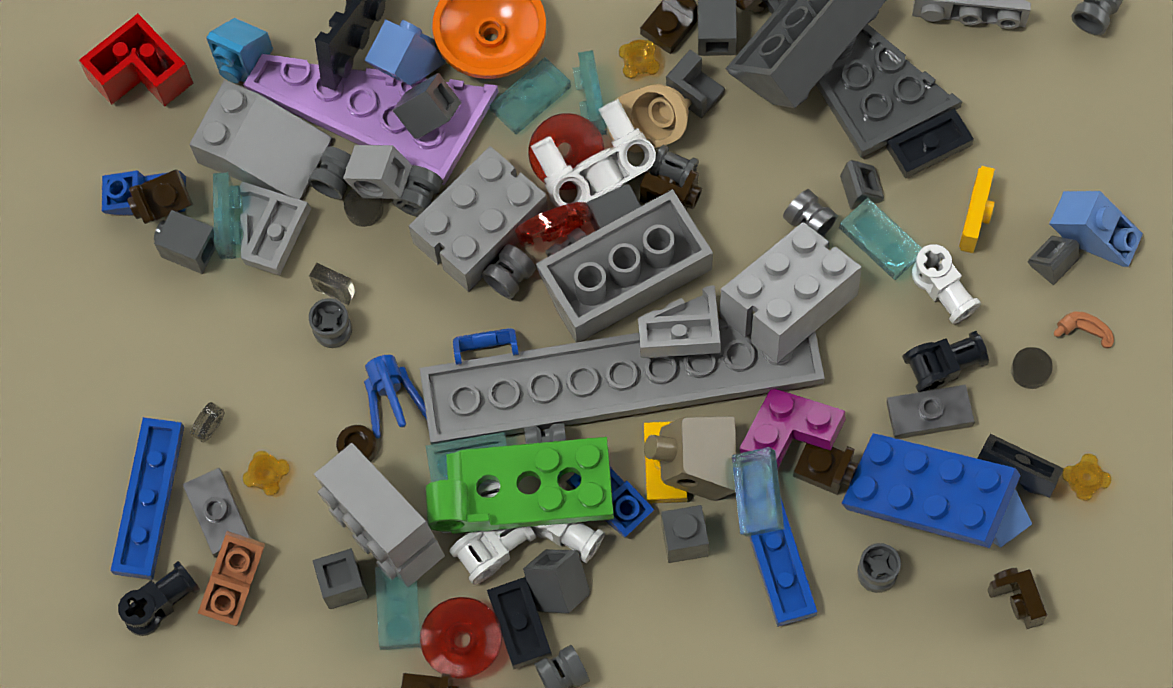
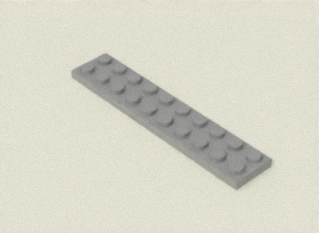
(600, 383)

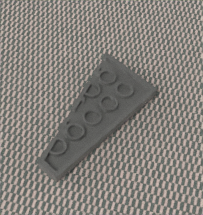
(879, 91)

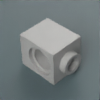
(377, 171)

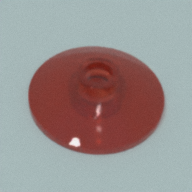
(568, 128)
(453, 619)

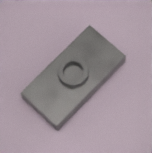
(930, 411)
(214, 508)

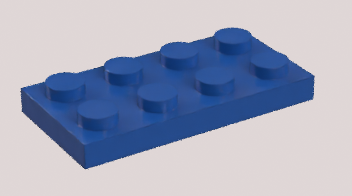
(931, 489)

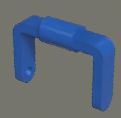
(484, 340)

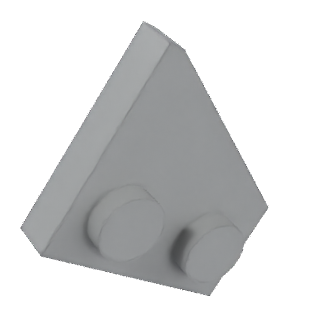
(269, 227)
(681, 328)

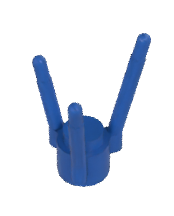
(386, 379)

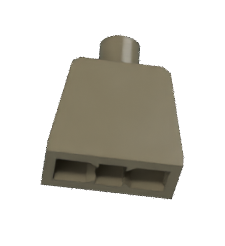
(696, 455)

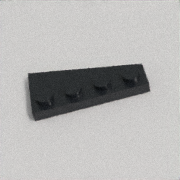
(348, 35)

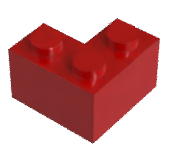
(136, 56)

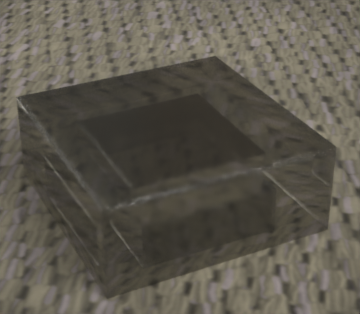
(332, 283)

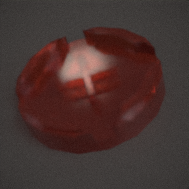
(553, 223)

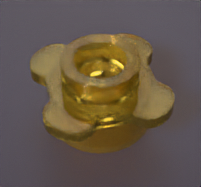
(635, 49)
(261, 462)
(1086, 488)

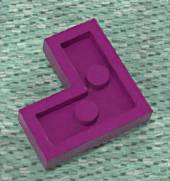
(789, 418)

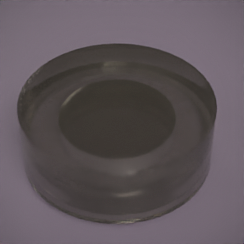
(361, 210)
(1031, 367)
(207, 422)

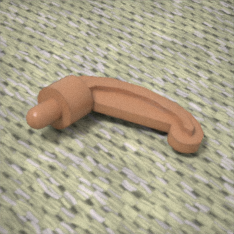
(1086, 323)

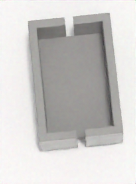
(477, 217)
(790, 290)
(378, 516)

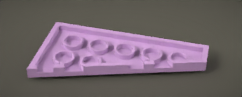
(364, 106)

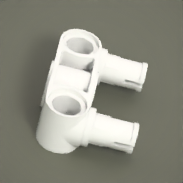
(601, 171)

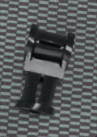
(941, 362)
(155, 600)

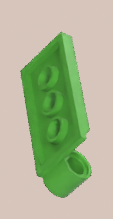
(460, 509)

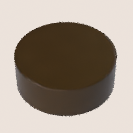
(361, 437)

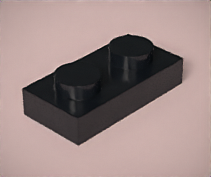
(929, 143)
(1036, 473)
(519, 623)

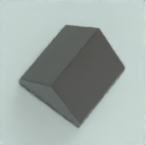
(860, 183)
(1055, 258)

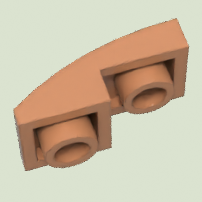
(231, 578)

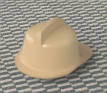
(657, 112)

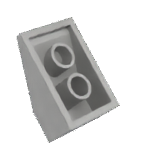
(258, 142)

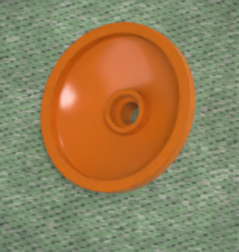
(463, 25)

